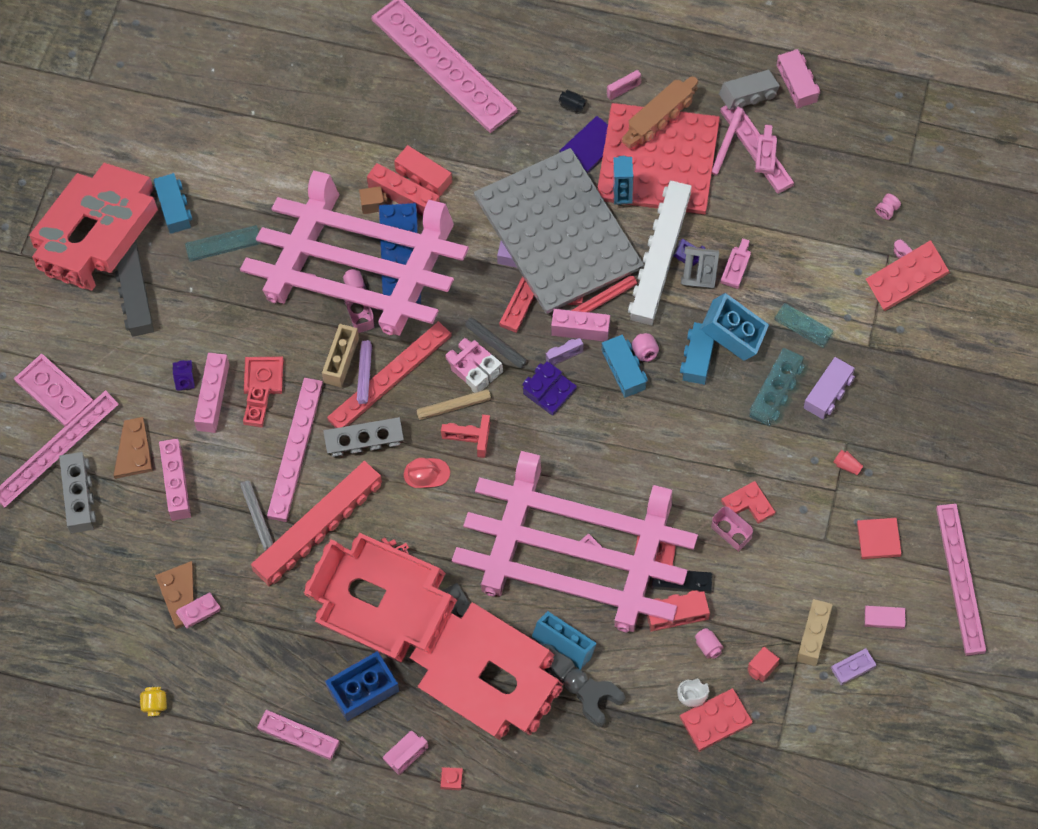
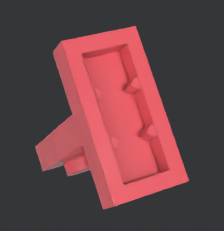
(469, 434)

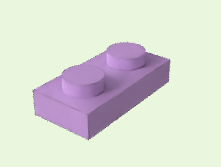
(564, 352)
(853, 666)

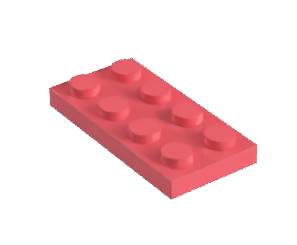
(907, 275)

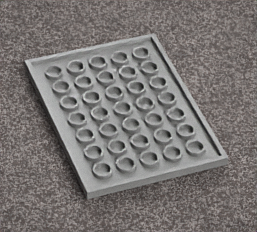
(558, 230)

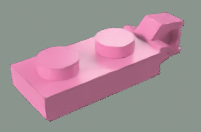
(766, 151)
(736, 265)

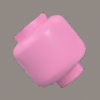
(645, 347)

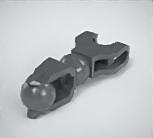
(587, 691)

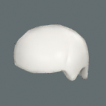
(692, 693)

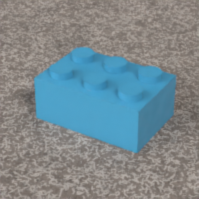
(734, 326)

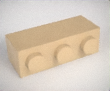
(340, 355)
(814, 632)

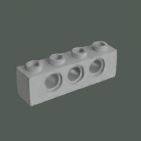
(333, 436)
(70, 465)

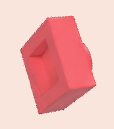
(451, 778)

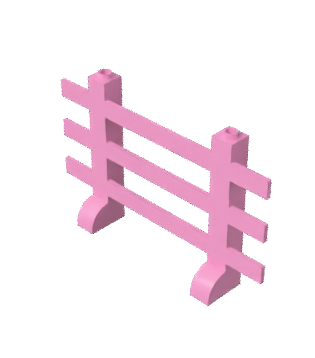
(303, 243)
(511, 531)

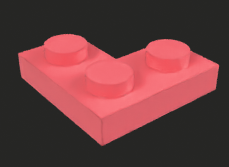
(749, 498)

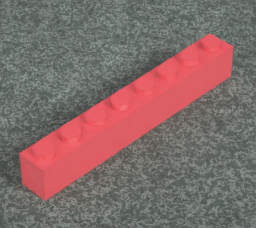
(317, 523)

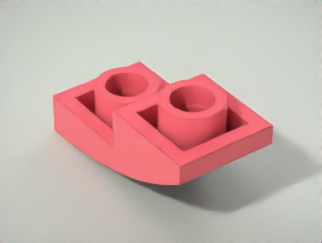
(256, 406)

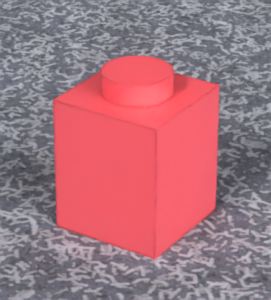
(763, 664)

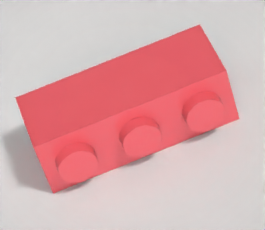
(422, 171)
(690, 609)

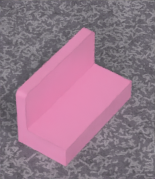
(405, 752)

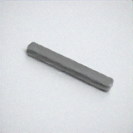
(256, 514)

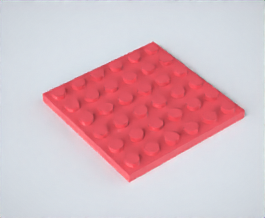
(676, 153)

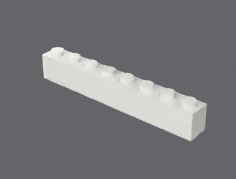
(660, 253)

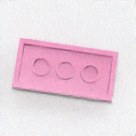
(53, 390)

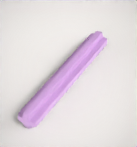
(364, 372)

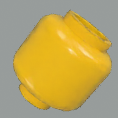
(153, 701)

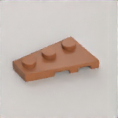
(133, 450)
(177, 589)

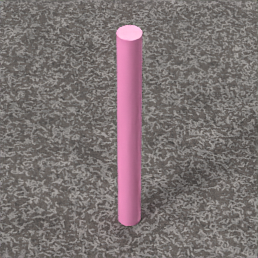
(727, 140)

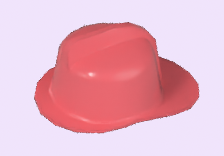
(426, 473)

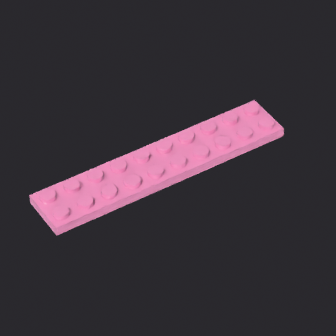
(444, 65)

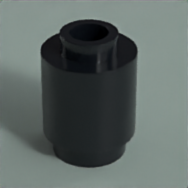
(572, 101)

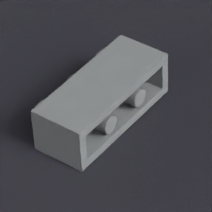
(749, 89)

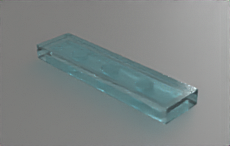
(222, 243)

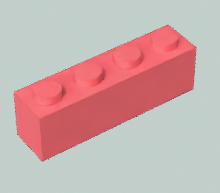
(400, 188)

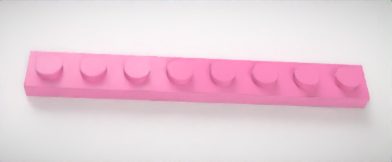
(55, 447)
(295, 450)
(961, 580)

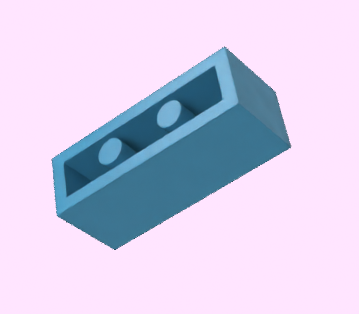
(623, 180)
(173, 203)
(698, 355)
(624, 365)
(564, 639)

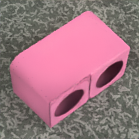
(354, 317)
(735, 521)

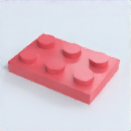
(716, 719)

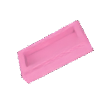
(623, 85)
(884, 617)

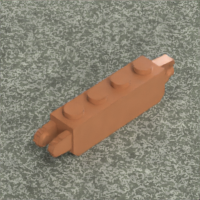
(660, 111)

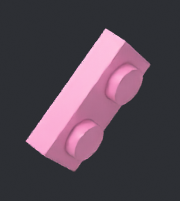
(198, 610)

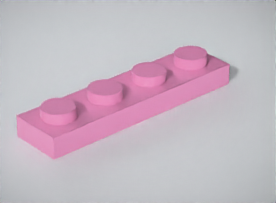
(298, 735)

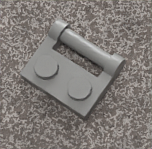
(706, 267)

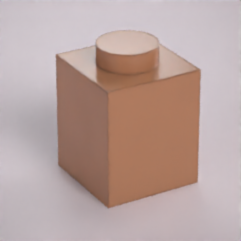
(371, 199)

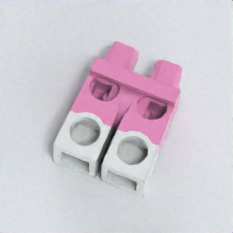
(474, 365)

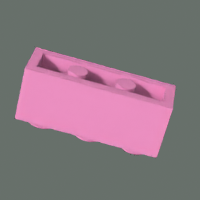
(798, 78)
(580, 325)

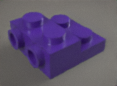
(548, 388)

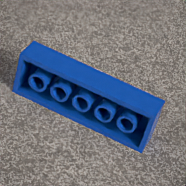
(402, 217)

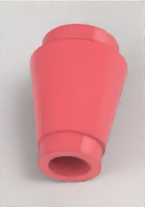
(847, 462)

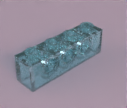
(786, 361)

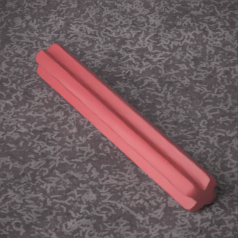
(607, 295)

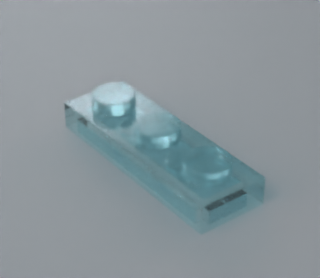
(803, 325)

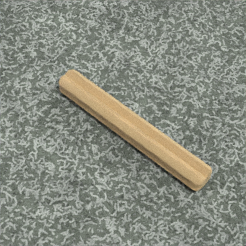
(453, 404)

